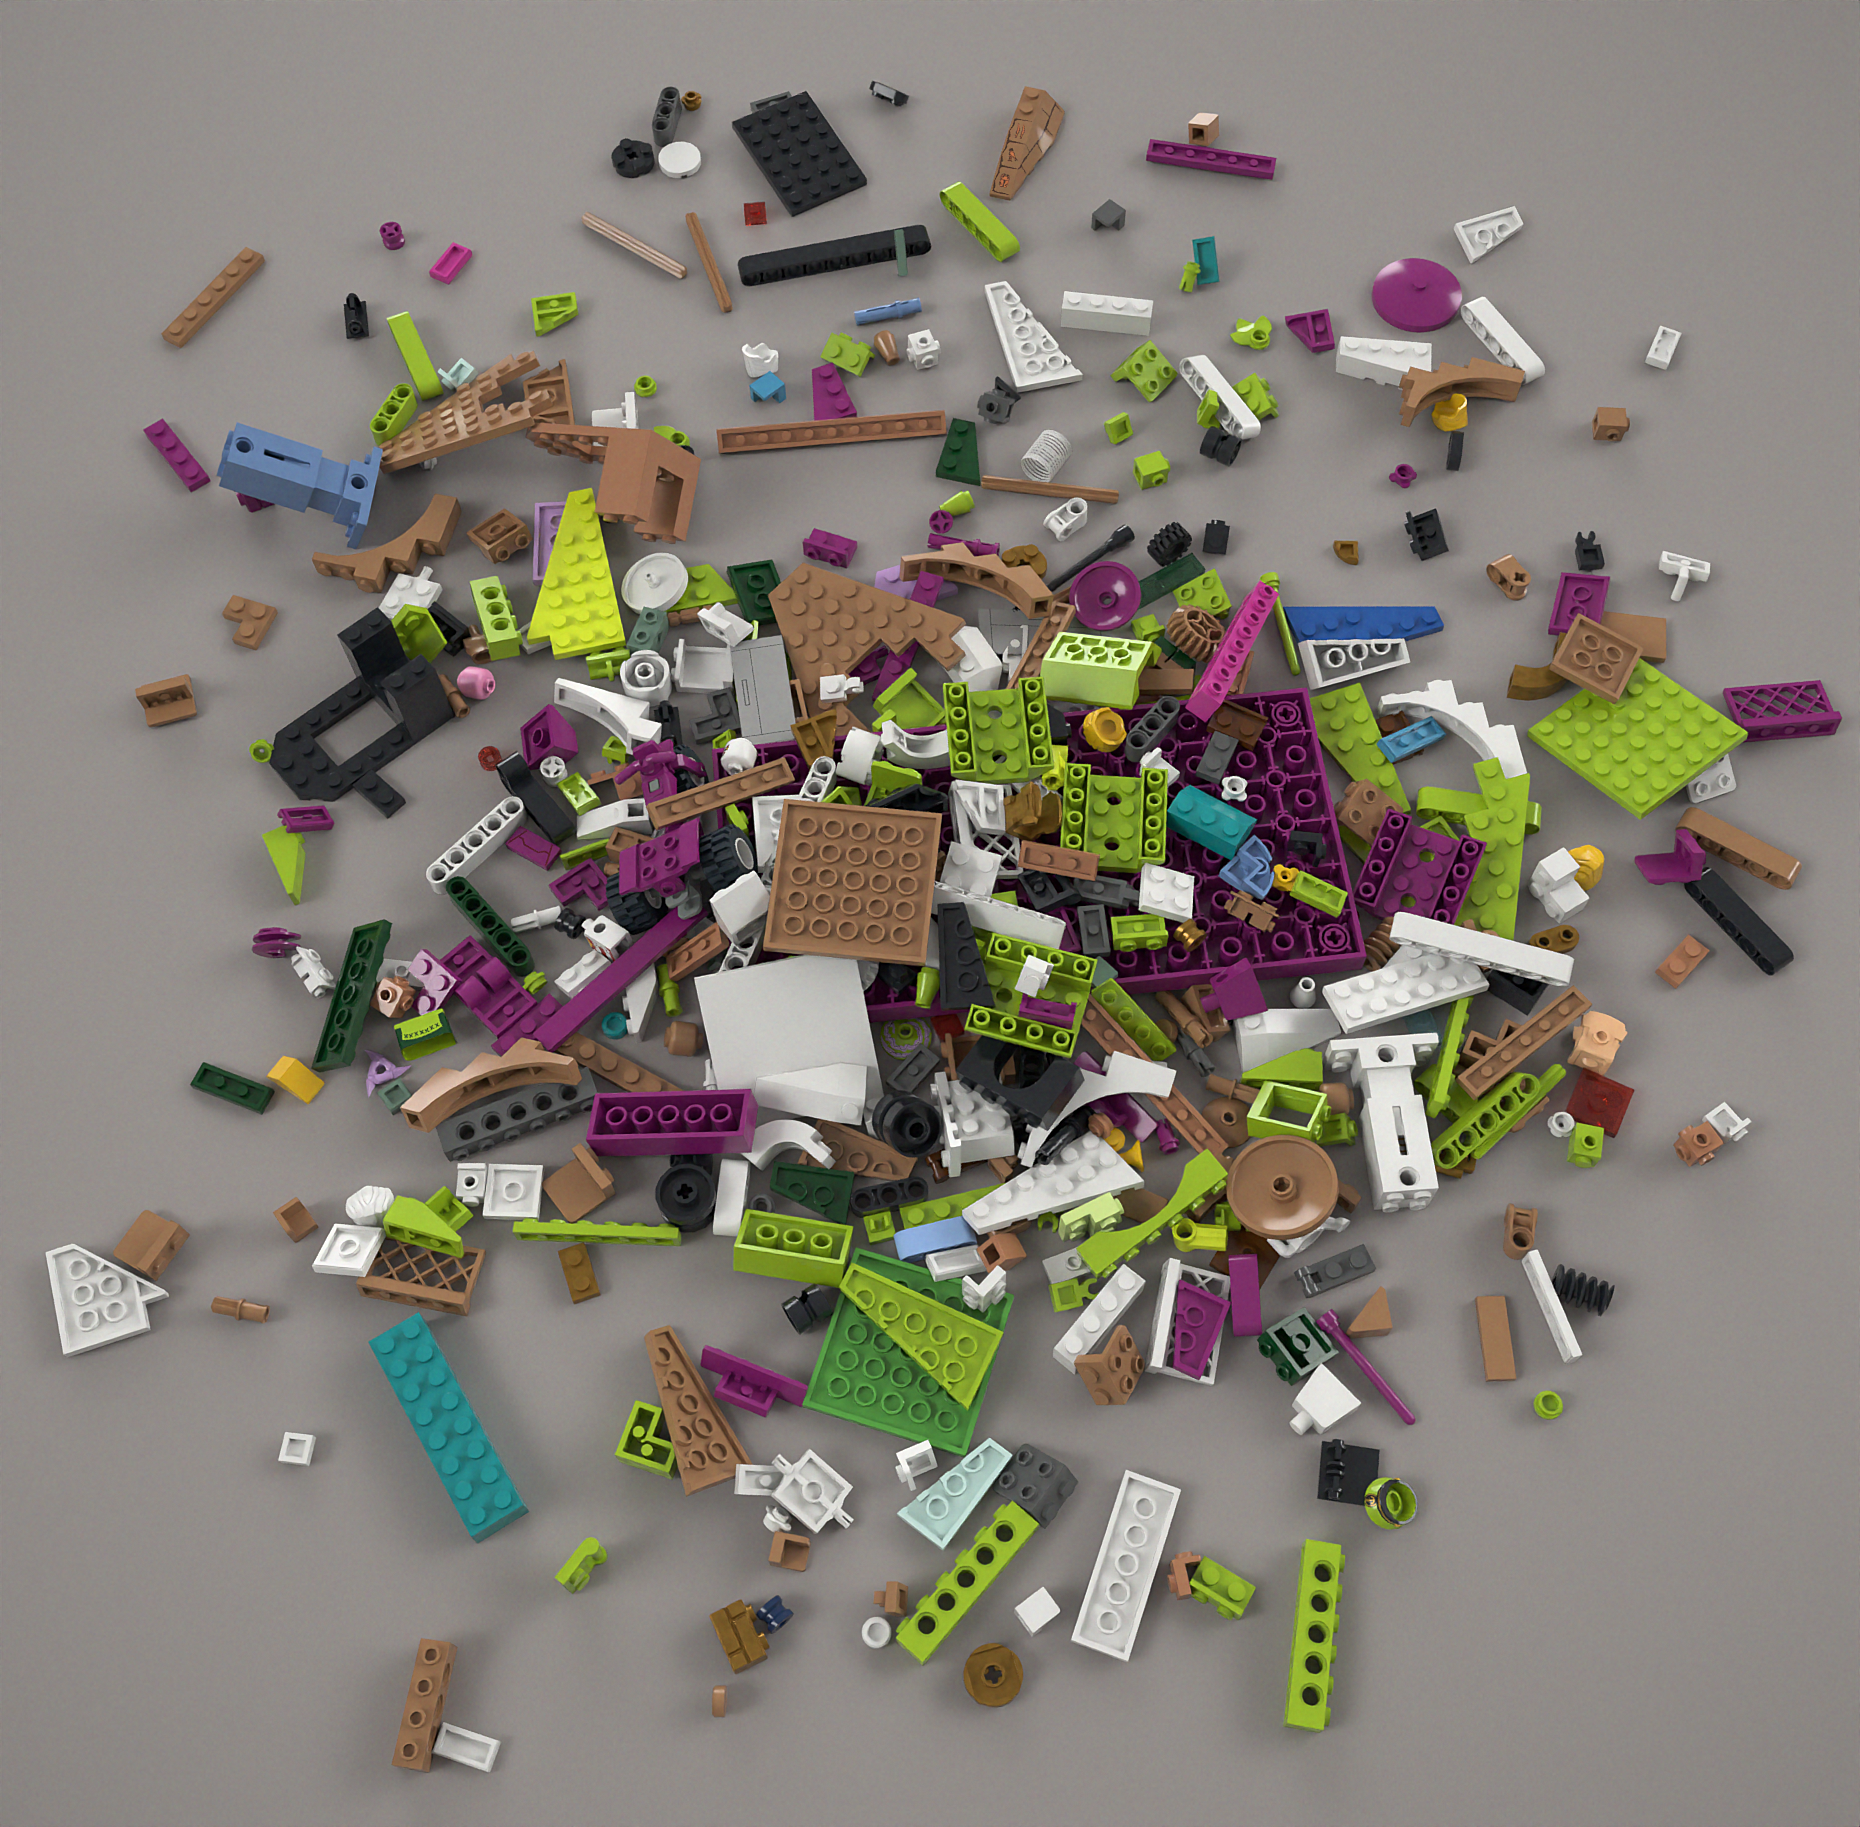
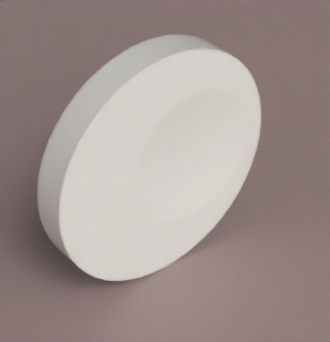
(654, 582)

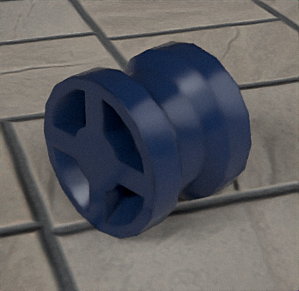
(774, 1614)

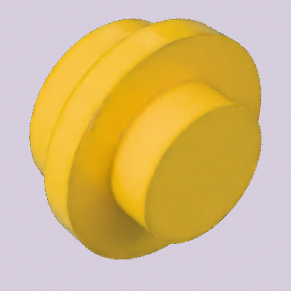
(1116, 1139)

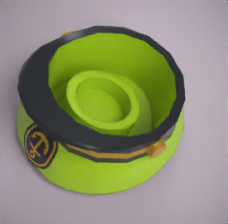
(1390, 1502)

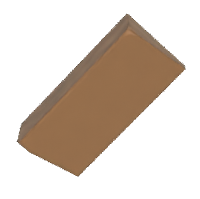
(1140, 1204)

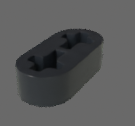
(1454, 450)

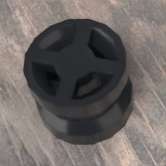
(569, 923)

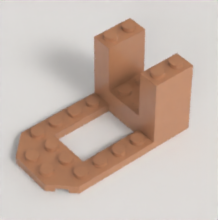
(642, 476)

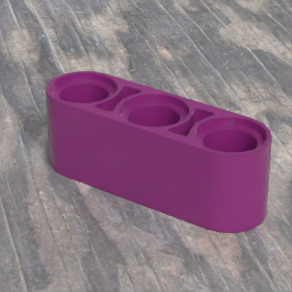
(1245, 1295)

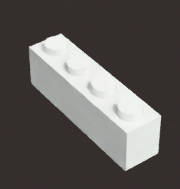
(1106, 313)
(1099, 1317)

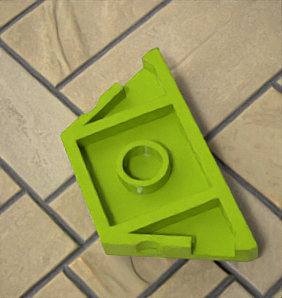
(704, 589)

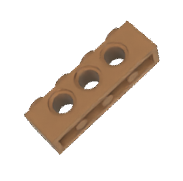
(424, 1705)

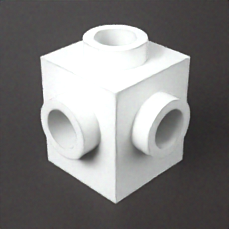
(923, 349)

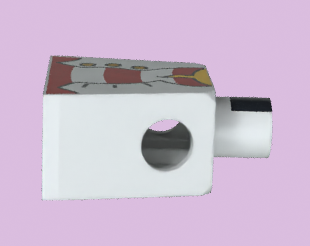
(605, 936)

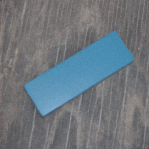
(1411, 739)

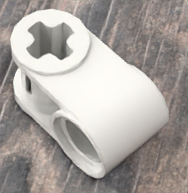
(1067, 518)

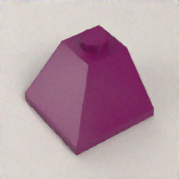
(547, 736)

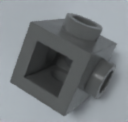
(1002, 409)

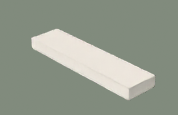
(1551, 1307)

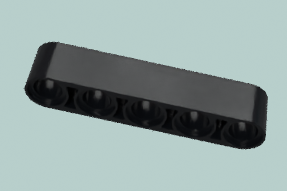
(1739, 922)

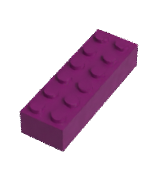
(672, 1122)

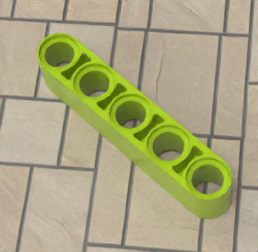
(979, 221)
(415, 356)
(1455, 804)
(1494, 1115)

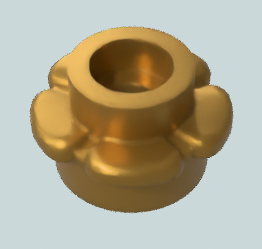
(691, 100)

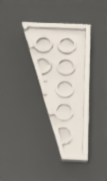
(1027, 345)
(1074, 1177)

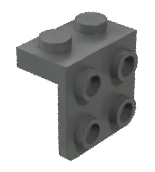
(1036, 1483)

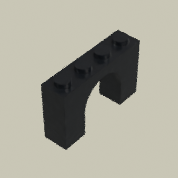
(1038, 1103)

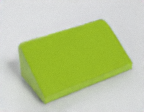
(577, 856)

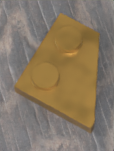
(816, 736)

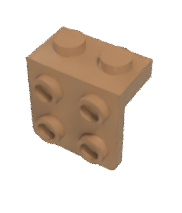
(1364, 809)
(579, 1185)
(151, 1244)
(1113, 1373)

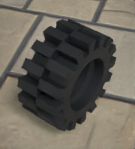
(1169, 544)

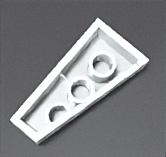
(1341, 660)

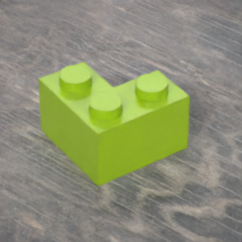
(641, 1442)

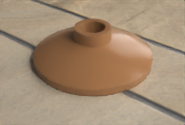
(1234, 1132)

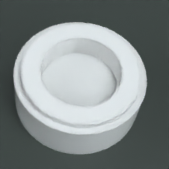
(876, 1632)

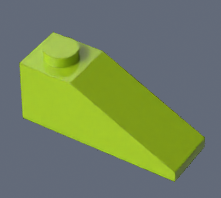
(288, 858)
(1295, 1069)
(418, 1225)

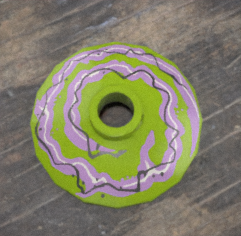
(901, 1046)

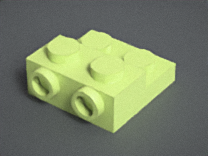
(1094, 1216)

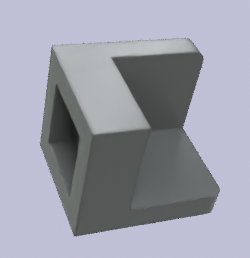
(1110, 215)

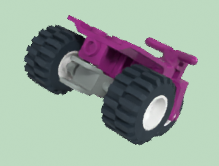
(670, 866)

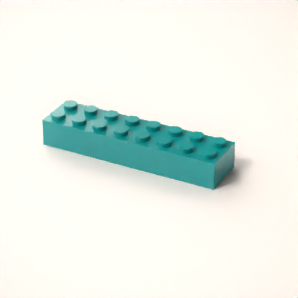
(448, 1428)

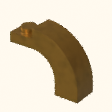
(1535, 683)

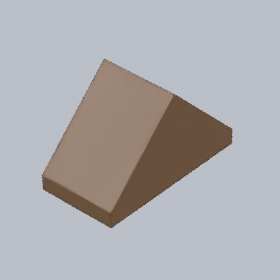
(1373, 1319)

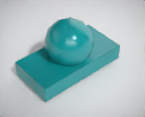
(1206, 257)

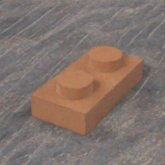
(1682, 961)

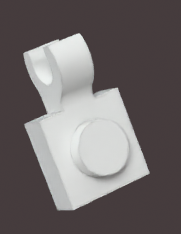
(836, 688)

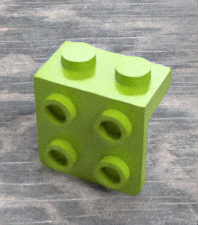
(889, 777)

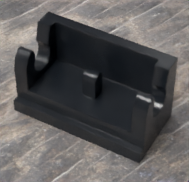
(451, 628)

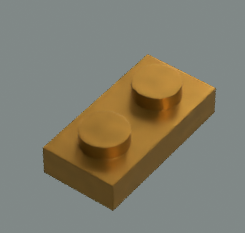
(579, 1273)

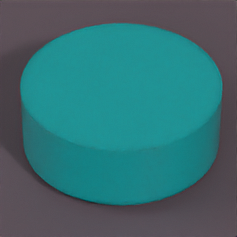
(614, 1025)

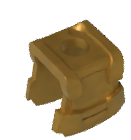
(1030, 815)

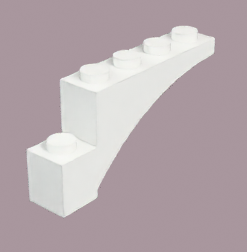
(619, 713)

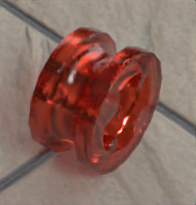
(489, 751)

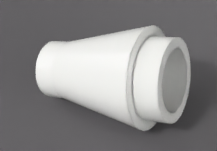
(1303, 993)

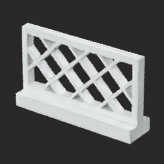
(963, 834)
(1164, 1317)

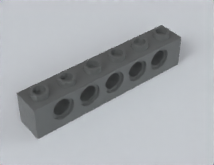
(504, 1111)

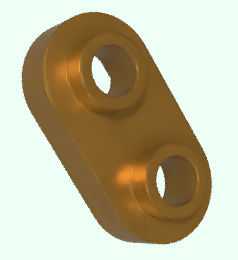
(1555, 940)

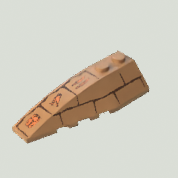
(1028, 137)

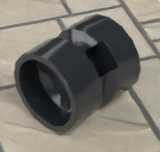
(1220, 446)
(807, 1308)

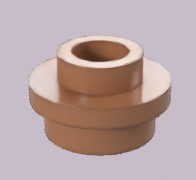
(1100, 1125)

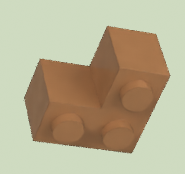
(1479, 1045)

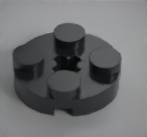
(628, 149)

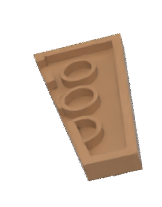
(860, 1154)

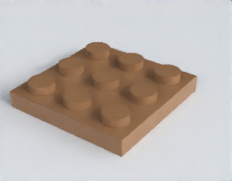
(1596, 658)

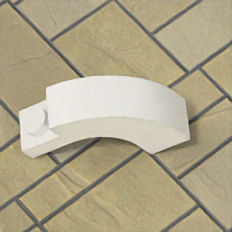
(915, 750)
(783, 1135)

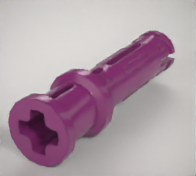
(976, 547)

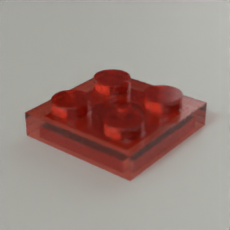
(1599, 1101)

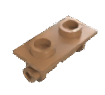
(1243, 904)

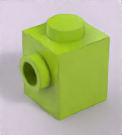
(1151, 470)
(1585, 1145)

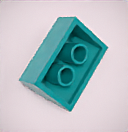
(1209, 821)

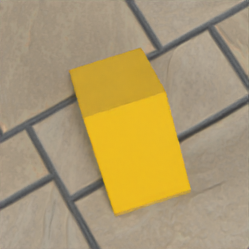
(296, 1079)

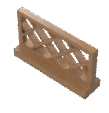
(419, 1294)

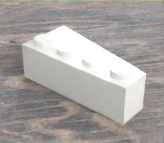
(1381, 359)

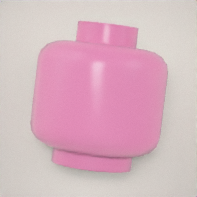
(476, 682)

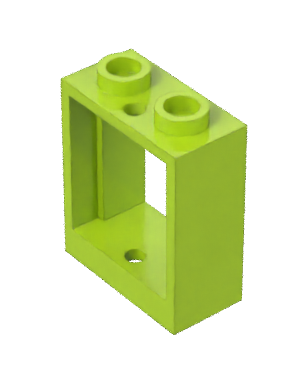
(1291, 1098)

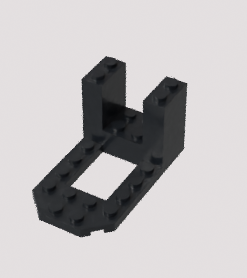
(402, 688)

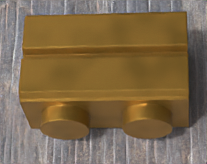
(739, 1636)

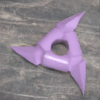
(377, 1062)

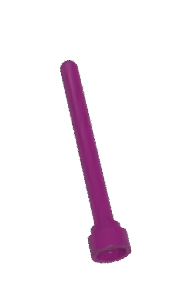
(1330, 1324)

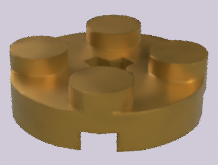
(1026, 556)
(1002, 1660)

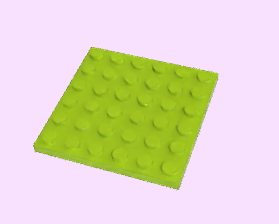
(1643, 744)

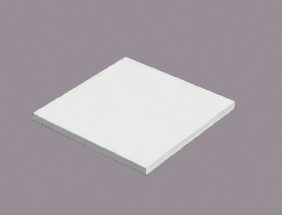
(785, 1020)

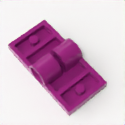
(487, 987)

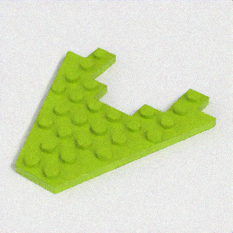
(1495, 886)

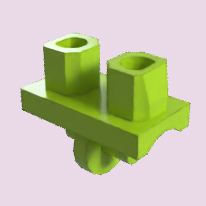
(607, 664)

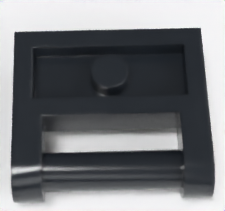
(1042, 892)

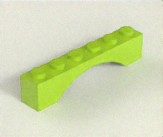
(1108, 1249)

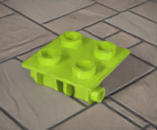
(1206, 593)

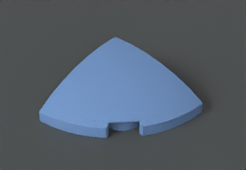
(1250, 869)

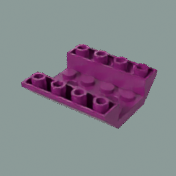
(1396, 871)

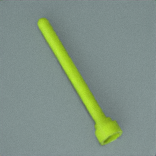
(1272, 580)

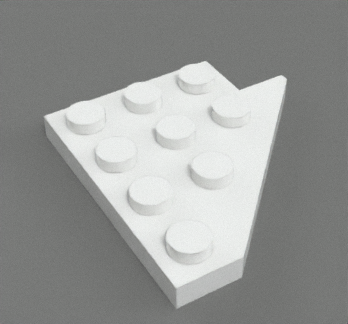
(96, 1299)

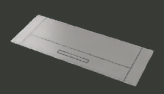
(1004, 625)
(763, 690)

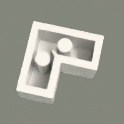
(1555, 886)

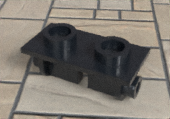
(355, 317)
(670, 721)

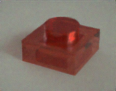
(755, 213)

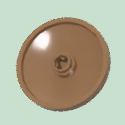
(1282, 1187)

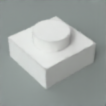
(297, 1449)

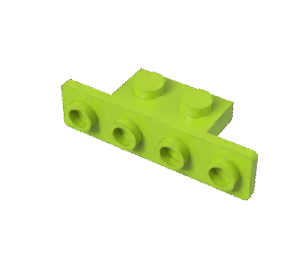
(1133, 1020)

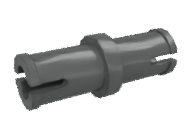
(1195, 1054)

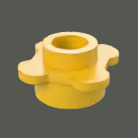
(1284, 884)

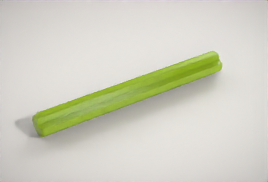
(1547, 1082)

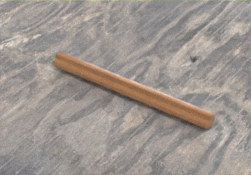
(634, 245)
(709, 262)
(1049, 489)

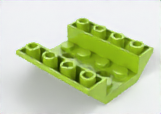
(1096, 669)
(1018, 735)
(1134, 824)
(1067, 983)

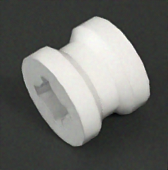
(549, 767)

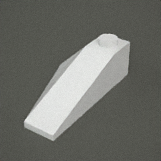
(1280, 1032)
(821, 1092)

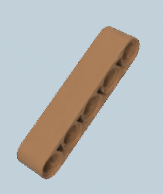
(1740, 848)

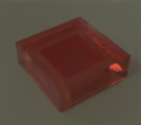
(947, 1024)

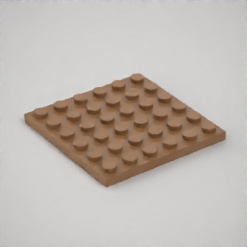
(853, 882)

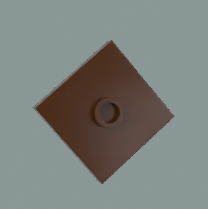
(1247, 1243)

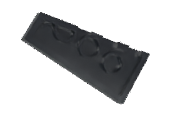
(960, 962)

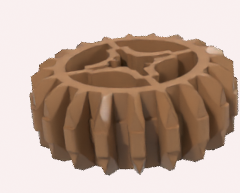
(1195, 632)

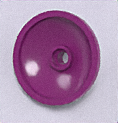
(1103, 582)

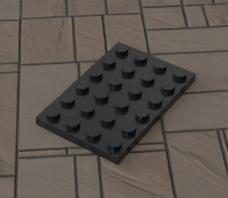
(799, 153)

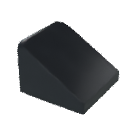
(1001, 385)

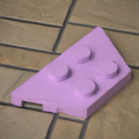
(890, 582)

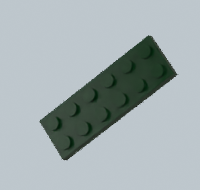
(352, 996)

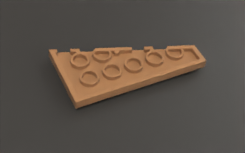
(698, 1430)

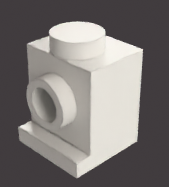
(1034, 976)
(471, 1173)

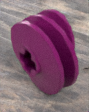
(272, 942)

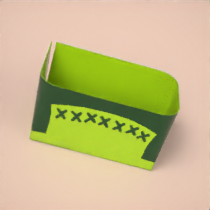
(424, 1035)

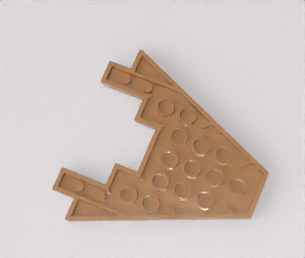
(461, 418)
(838, 622)

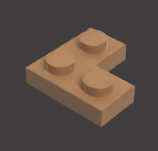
(253, 619)

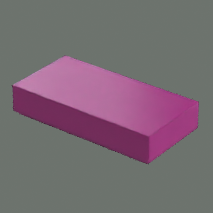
(450, 263)

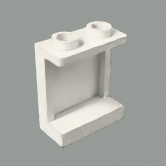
(702, 669)

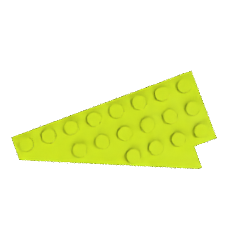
(577, 593)

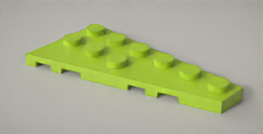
(1350, 738)
(938, 1338)

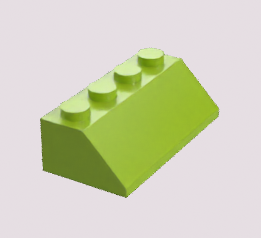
(792, 1248)

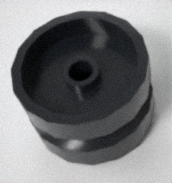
(690, 1183)

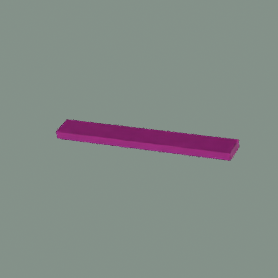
(615, 979)

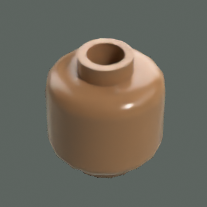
(683, 1038)
(1338, 1097)

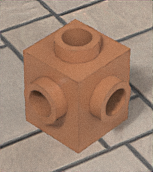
(393, 997)
(1697, 1144)

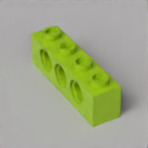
(495, 618)

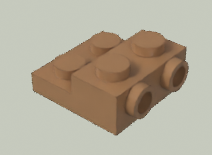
(500, 536)

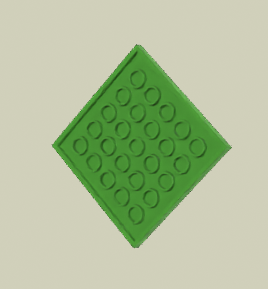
(877, 1384)

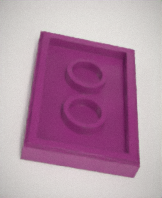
(1577, 595)

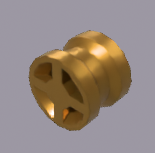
(1189, 935)

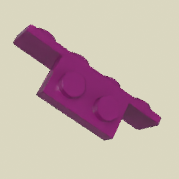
(1120, 1108)
(749, 1384)

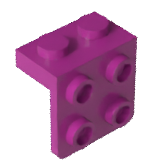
(1679, 866)

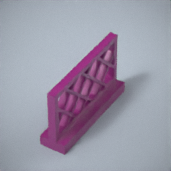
(1785, 724)

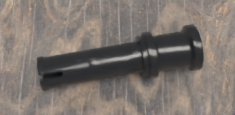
(1071, 1129)

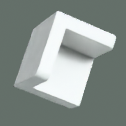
(1036, 1611)

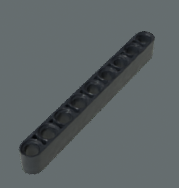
(830, 256)

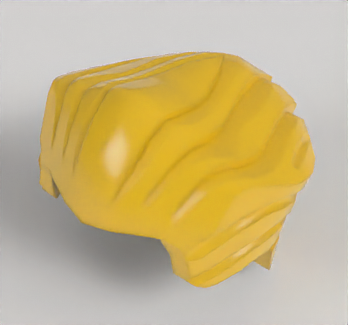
(1451, 413)
(1104, 730)
(1591, 865)

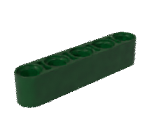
(493, 936)

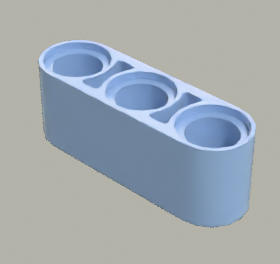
(940, 1236)

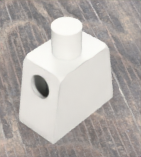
(1322, 1403)

